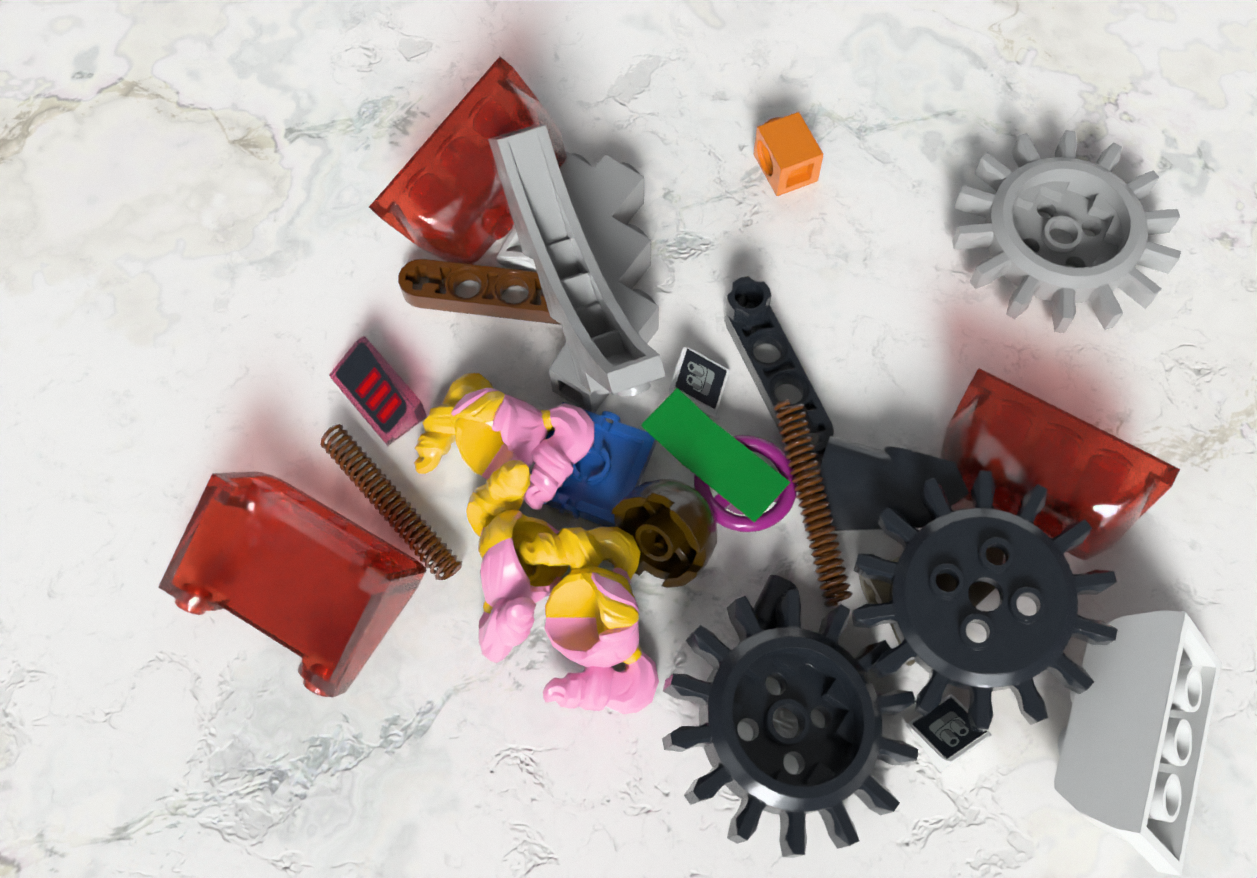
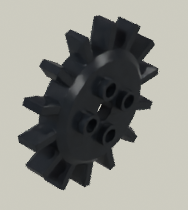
(935, 621)
(811, 676)

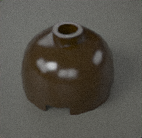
(670, 528)

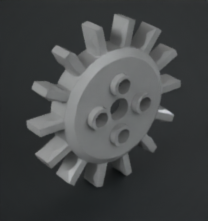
(1076, 198)

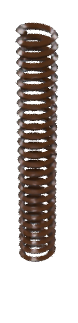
(812, 514)
(443, 558)

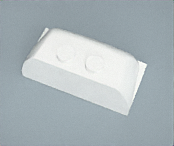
(1142, 734)

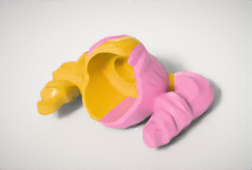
(501, 429)
(506, 580)
(594, 619)

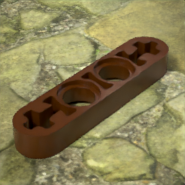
(485, 303)

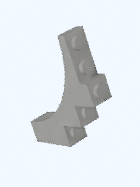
(604, 204)
(600, 338)

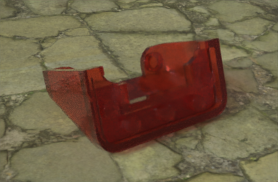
(292, 574)

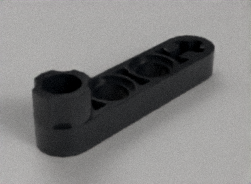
(786, 370)

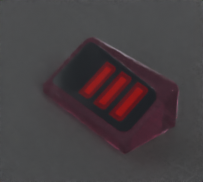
(377, 392)

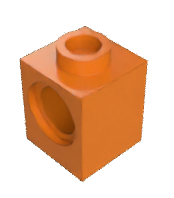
(787, 153)

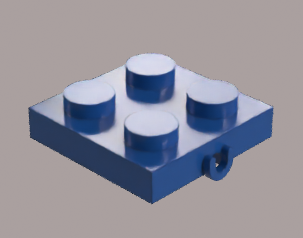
(606, 472)

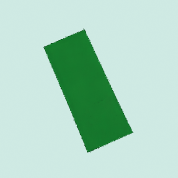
(715, 455)

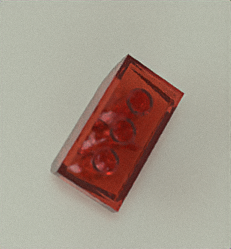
(451, 189)
(1036, 443)

